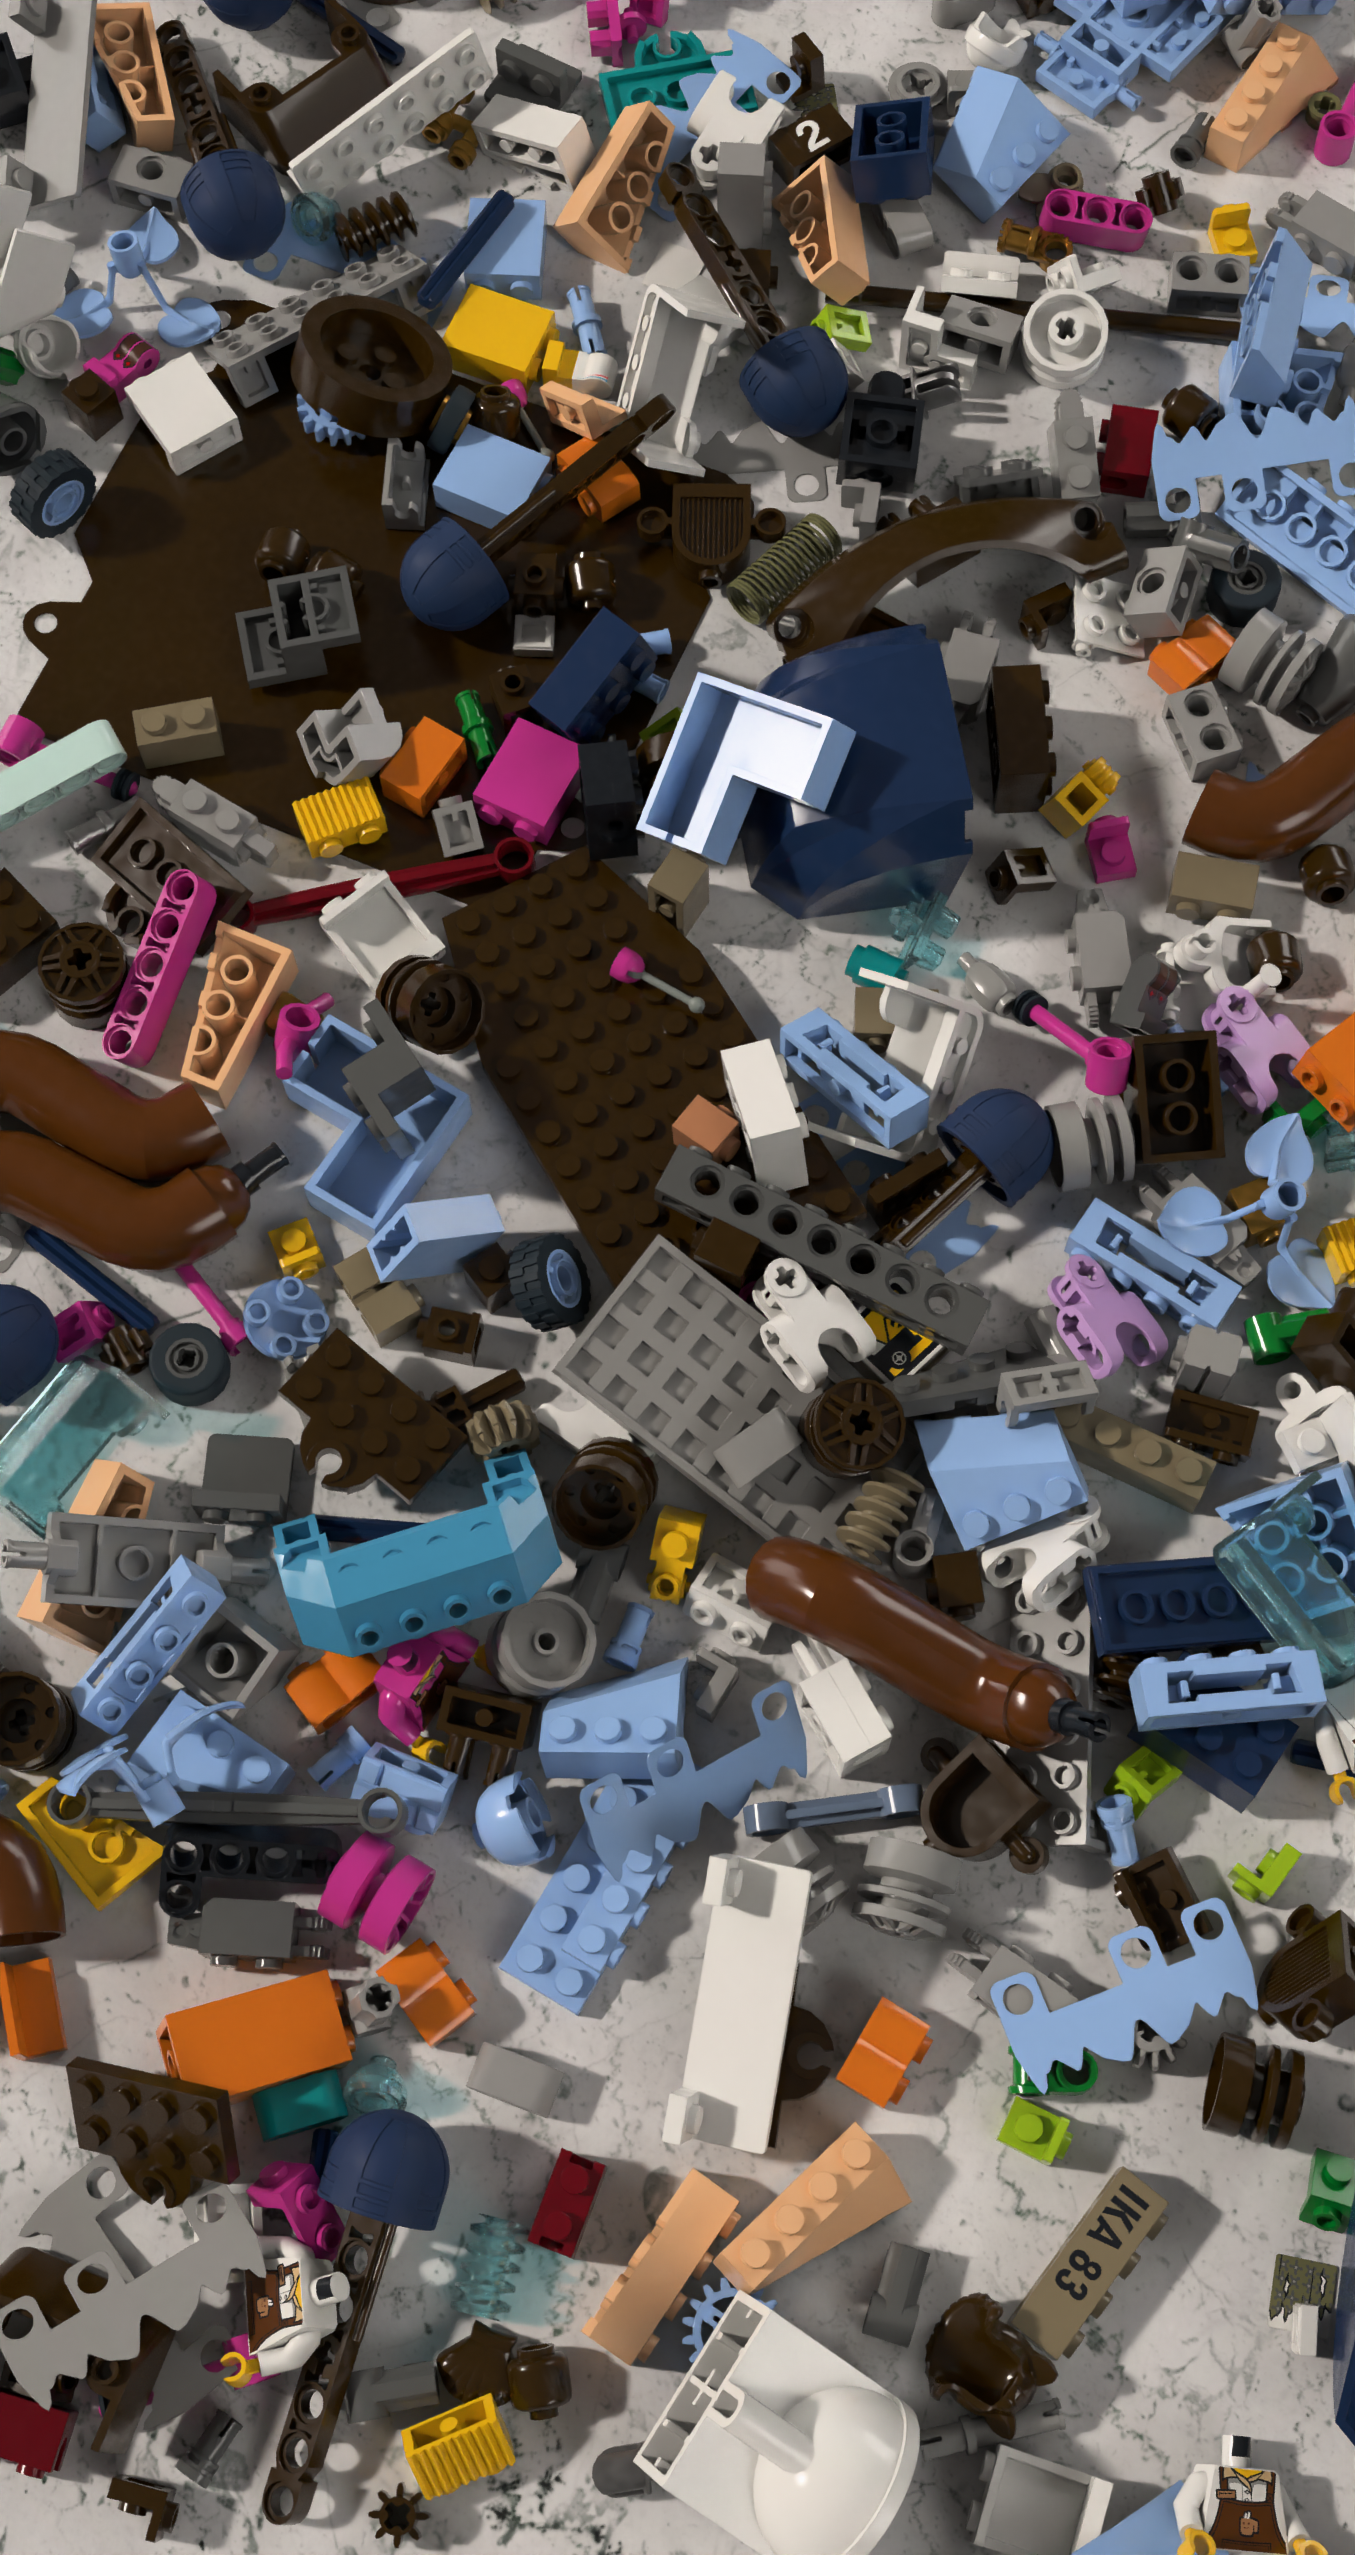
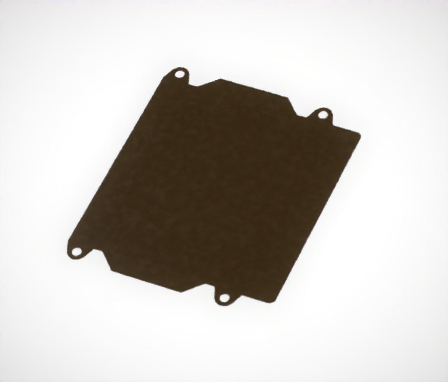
(179, 562)

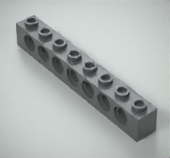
(912, 1310)

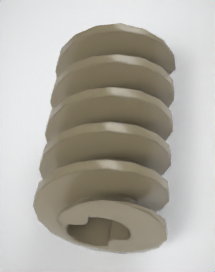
(876, 1512)

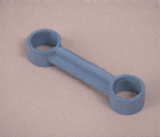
(781, 1817)

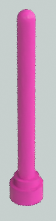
(231, 1328)

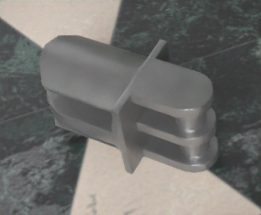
(935, 386)
(618, 2475)

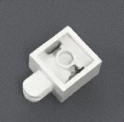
(841, 1709)

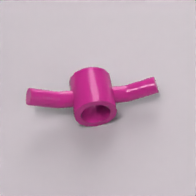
(294, 1030)

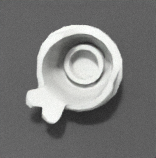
(995, 47)
(49, 349)

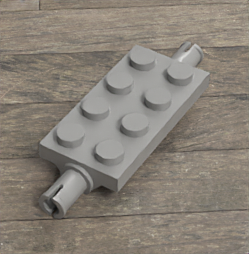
(123, 1559)

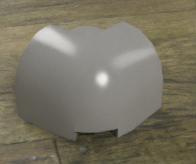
(349, 740)

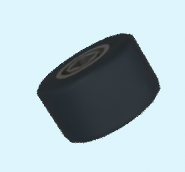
(1239, 597)
(196, 1379)

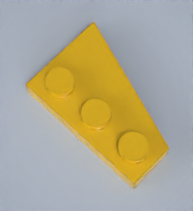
(99, 1857)

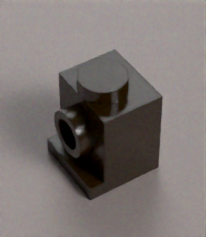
(458, 1347)

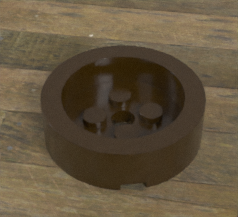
(390, 344)

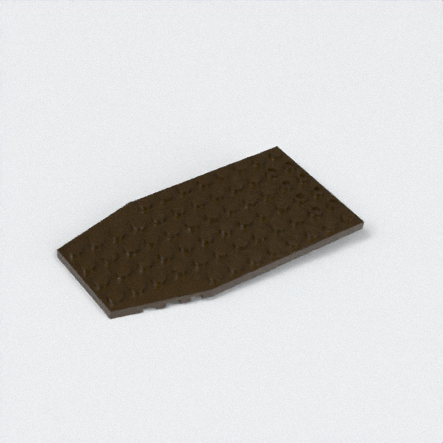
(610, 1064)

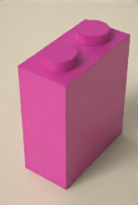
(529, 782)

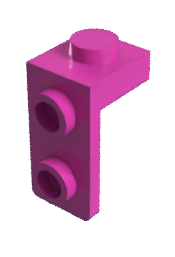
(294, 2190)

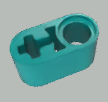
(300, 2105)

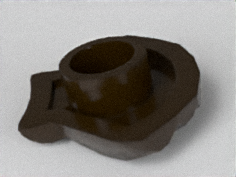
(478, 2365)

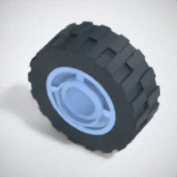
(52, 493)
(549, 1282)

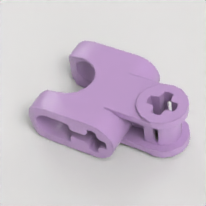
(1252, 1047)
(1102, 1319)

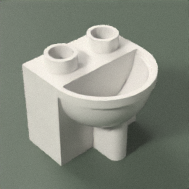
(783, 2440)

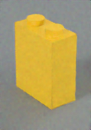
(499, 337)

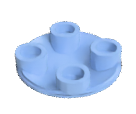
(285, 1318)

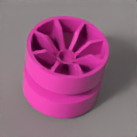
(365, 1885)

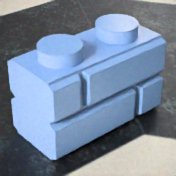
(419, 1783)

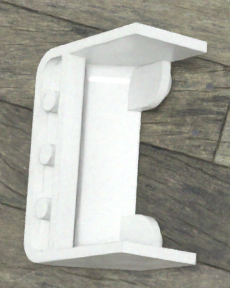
(30, 266)
(670, 361)
(928, 1046)

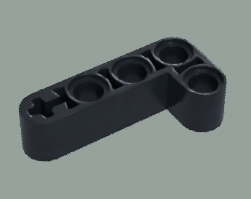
(249, 1864)

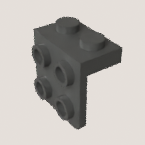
(245, 1480)

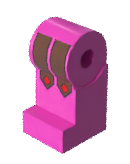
(125, 363)

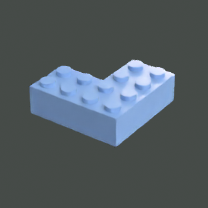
(725, 750)
(357, 1178)

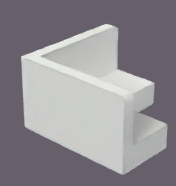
(923, 346)

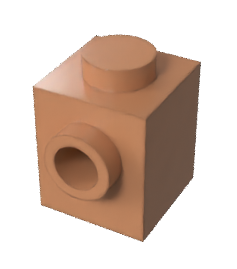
(709, 1128)

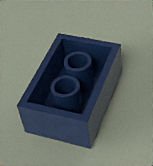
(893, 150)
(594, 679)
(1223, 1758)

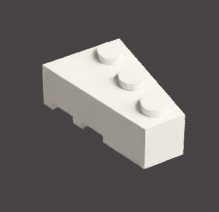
(535, 140)
(767, 1113)

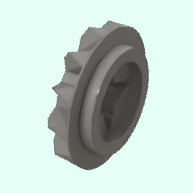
(923, 77)

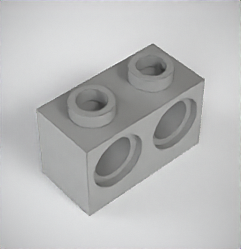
(1207, 284)
(1194, 732)

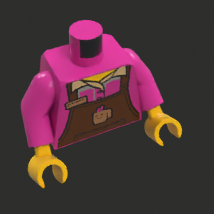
(415, 1681)

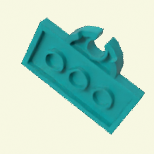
(658, 76)

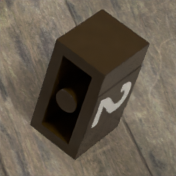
(807, 140)

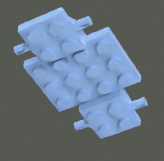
(1105, 51)

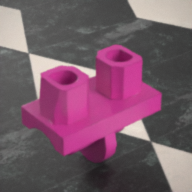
(608, 42)

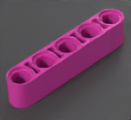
(161, 989)

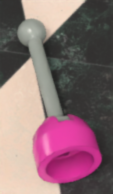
(518, 389)
(630, 967)

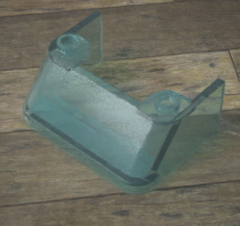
(64, 1435)
(1292, 1582)

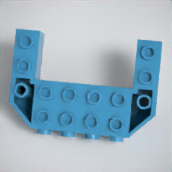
(424, 1574)

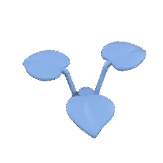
(153, 242)
(1284, 1156)
(154, 1793)

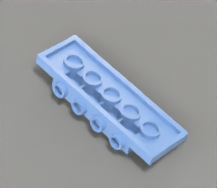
(1300, 532)
(586, 1912)

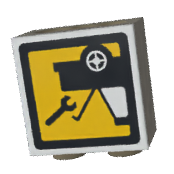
(897, 1347)

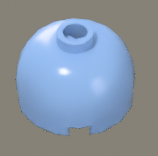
(512, 1823)

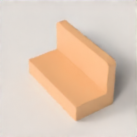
(580, 411)

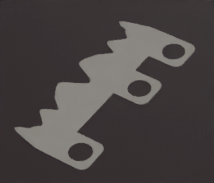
(760, 452)
(71, 2220)
(112, 2317)

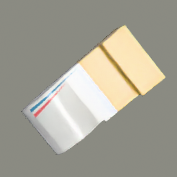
(579, 371)

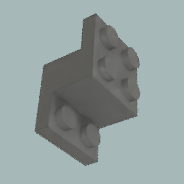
(305, 617)
(386, 1081)

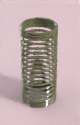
(814, 545)

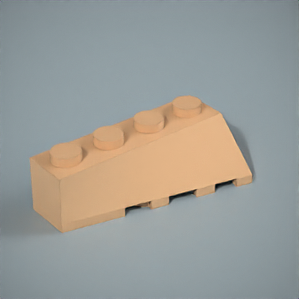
(132, 56)
(1268, 97)
(612, 195)
(826, 229)
(237, 997)
(106, 1491)
(825, 2205)
(662, 2267)

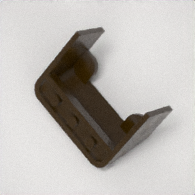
(291, 122)
(123, 2382)

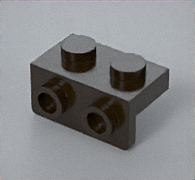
(891, 1193)
(1211, 1426)
(1157, 1895)

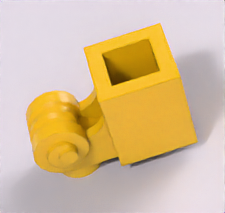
(1080, 797)
(674, 1548)

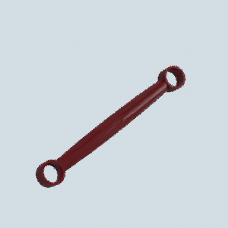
(407, 881)

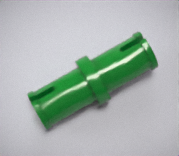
(476, 727)

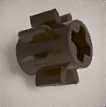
(1160, 192)
(126, 1349)
(386, 2513)

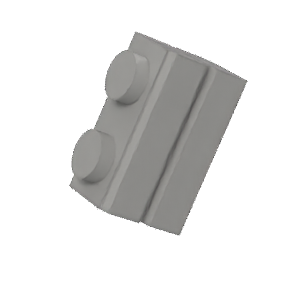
(1205, 1361)

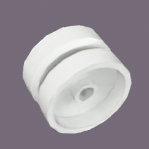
(1064, 338)

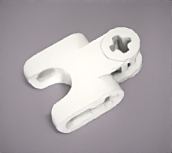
(719, 121)
(803, 1319)
(581, 1426)
(1047, 1555)

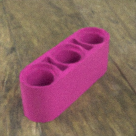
(1110, 211)

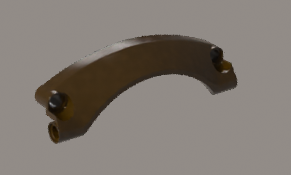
(846, 589)

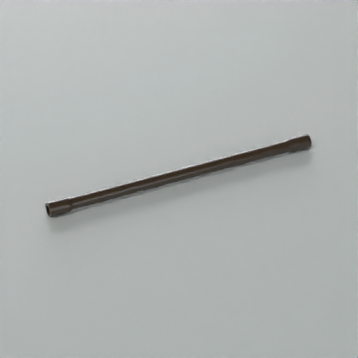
(1116, 319)

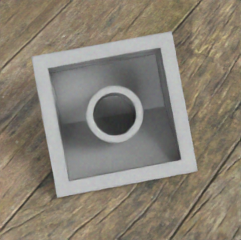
(234, 1659)

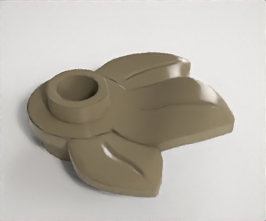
(1041, 184)

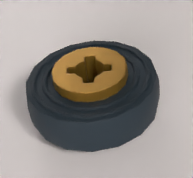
(451, 419)

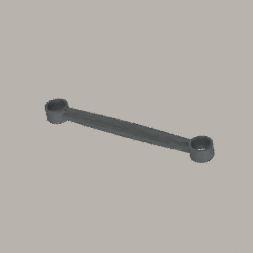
(238, 1809)

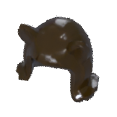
(984, 2363)

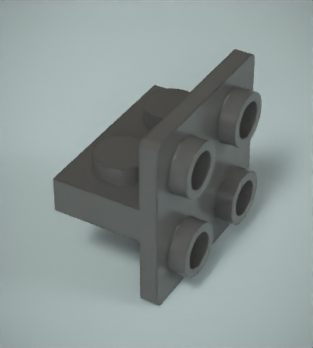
(532, 76)
(1014, 479)

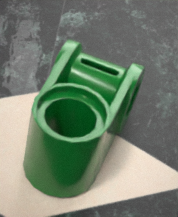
(1055, 2079)

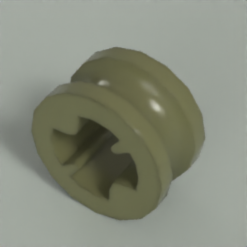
(1319, 101)

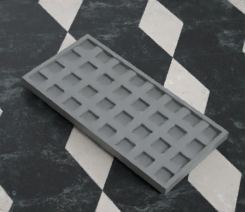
(688, 1372)

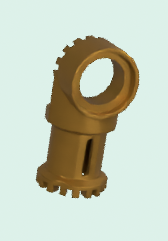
(1032, 242)

